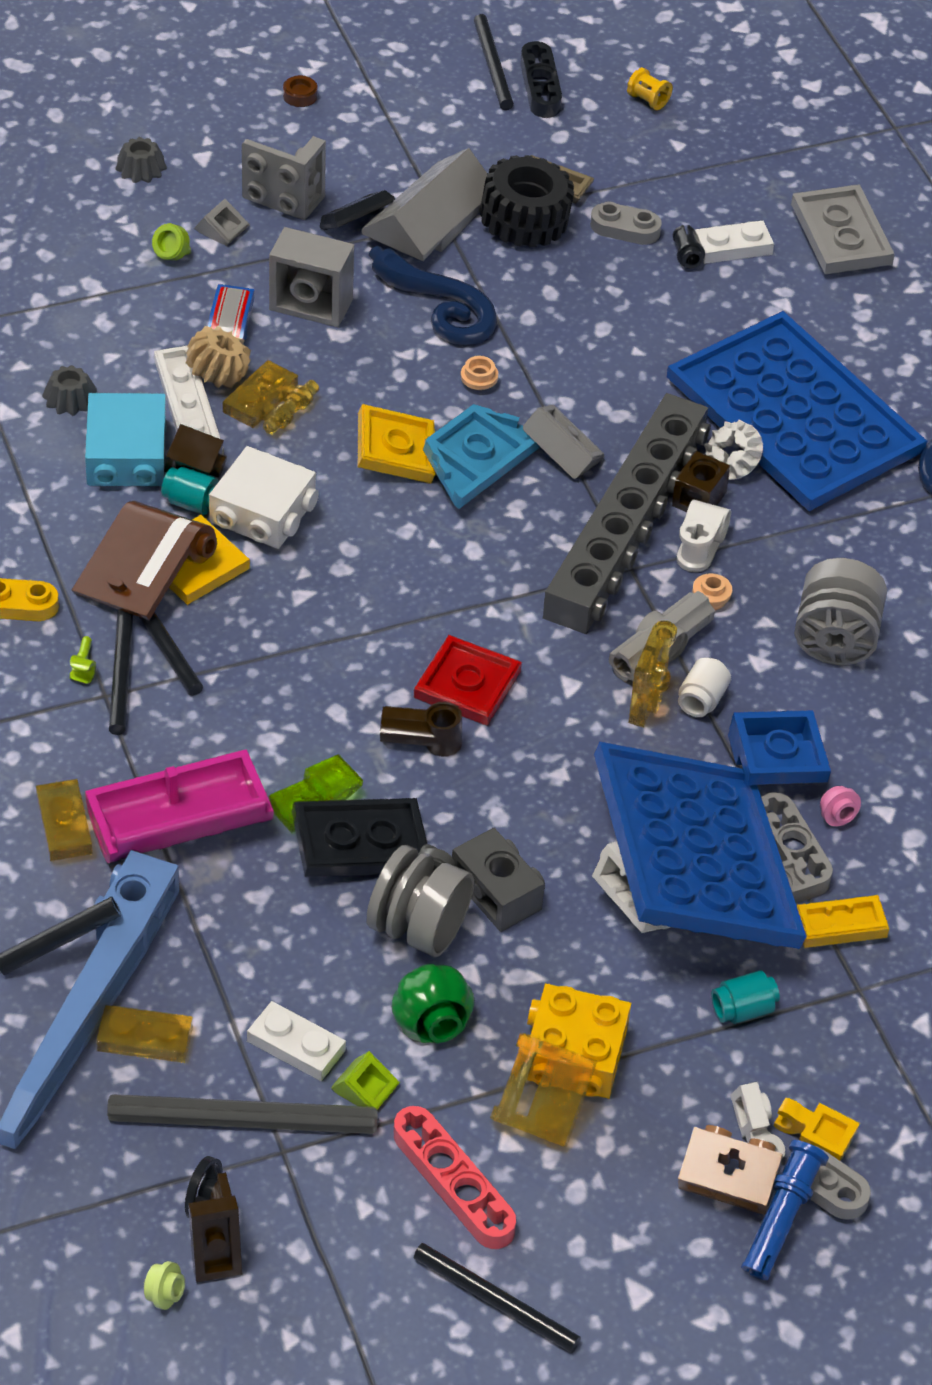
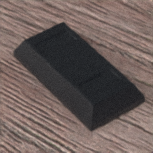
(356, 209)

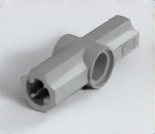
(688, 616)

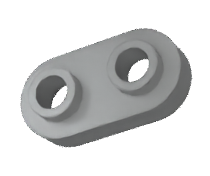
(625, 223)
(839, 1181)

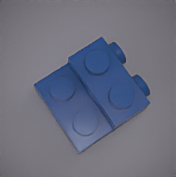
(779, 747)

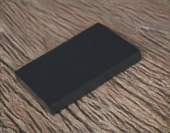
(355, 834)

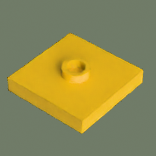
(394, 443)
(199, 579)

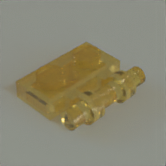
(261, 397)

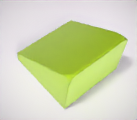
(366, 1082)

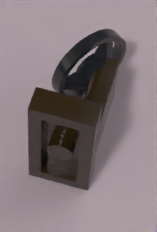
(213, 1223)

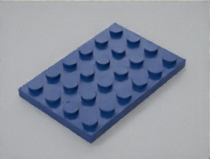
(813, 414)
(697, 847)

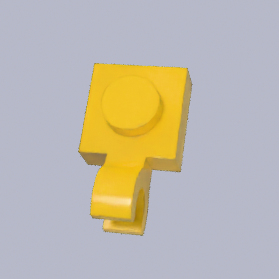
(820, 1128)

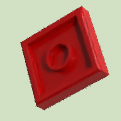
(468, 678)

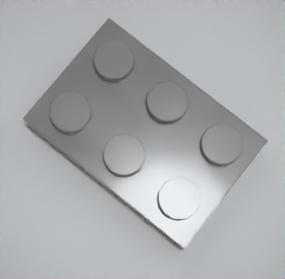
(842, 229)

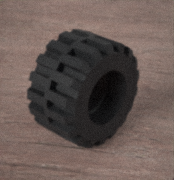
(526, 201)

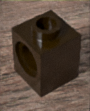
(196, 452)
(701, 480)

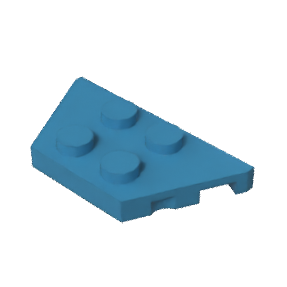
(476, 451)

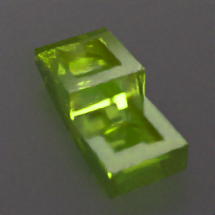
(321, 782)

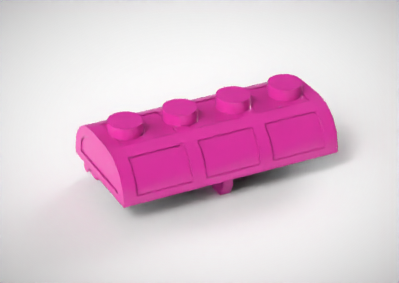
(177, 805)

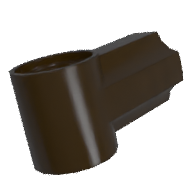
(436, 727)

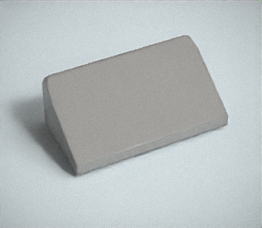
(563, 441)

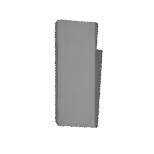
(432, 208)

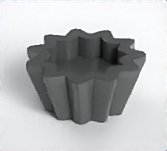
(140, 160)
(68, 390)

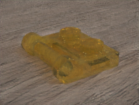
(652, 673)
(557, 1095)

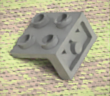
(284, 180)

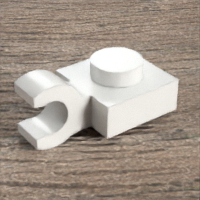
(753, 1115)

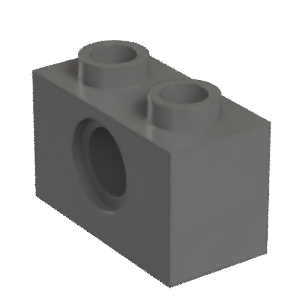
(503, 882)

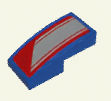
(232, 309)

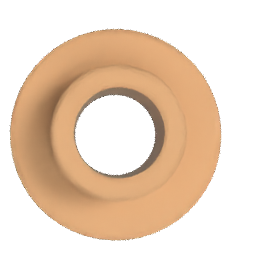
(479, 373)
(715, 587)

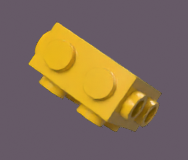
(582, 1024)

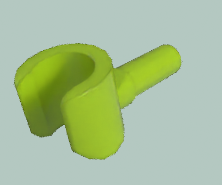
(82, 667)

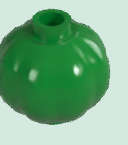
(438, 998)

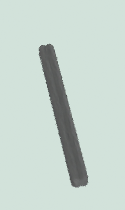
(242, 1113)

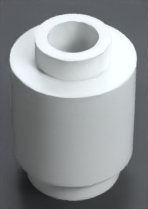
(703, 687)

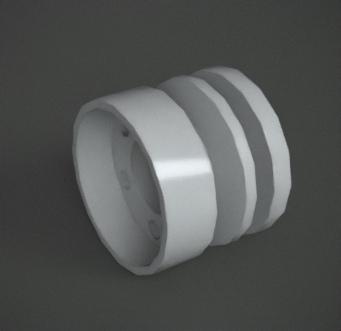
(840, 611)
(420, 900)

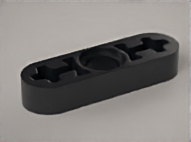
(537, 89)

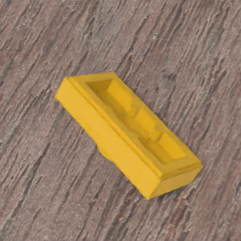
(843, 921)

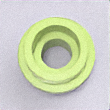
(164, 1284)

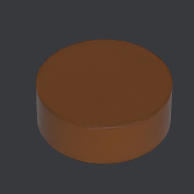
(300, 91)

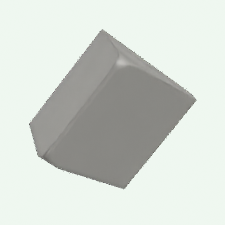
(222, 223)

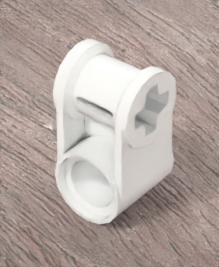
(701, 535)

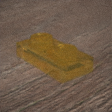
(64, 820)
(144, 1033)

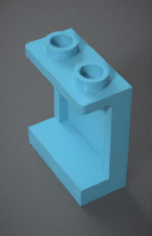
(125, 439)

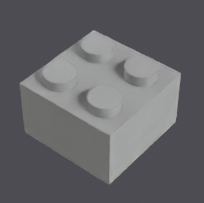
(311, 276)

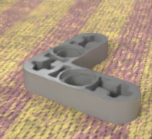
(794, 861)

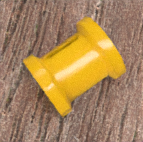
(663, 87)

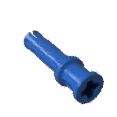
(792, 1190)

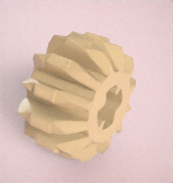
(218, 356)

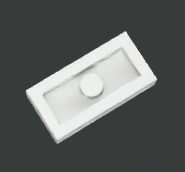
(735, 241)
(296, 1041)

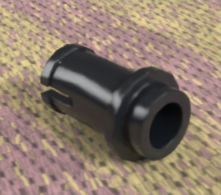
(689, 252)

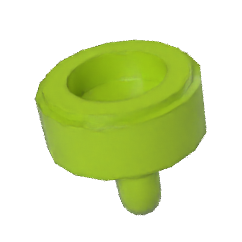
(171, 242)

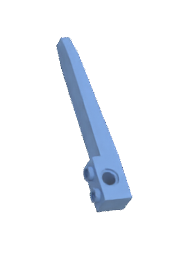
(144, 893)

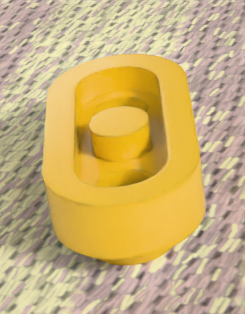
(27, 600)

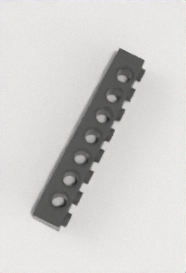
(625, 515)

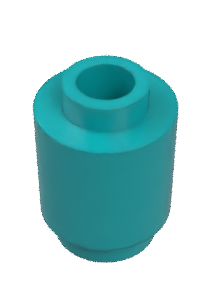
(188, 489)
(745, 997)

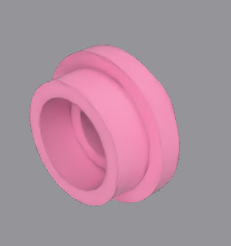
(840, 805)

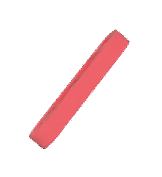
(459, 1173)

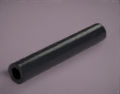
(59, 935)

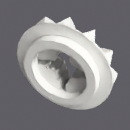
(746, 437)

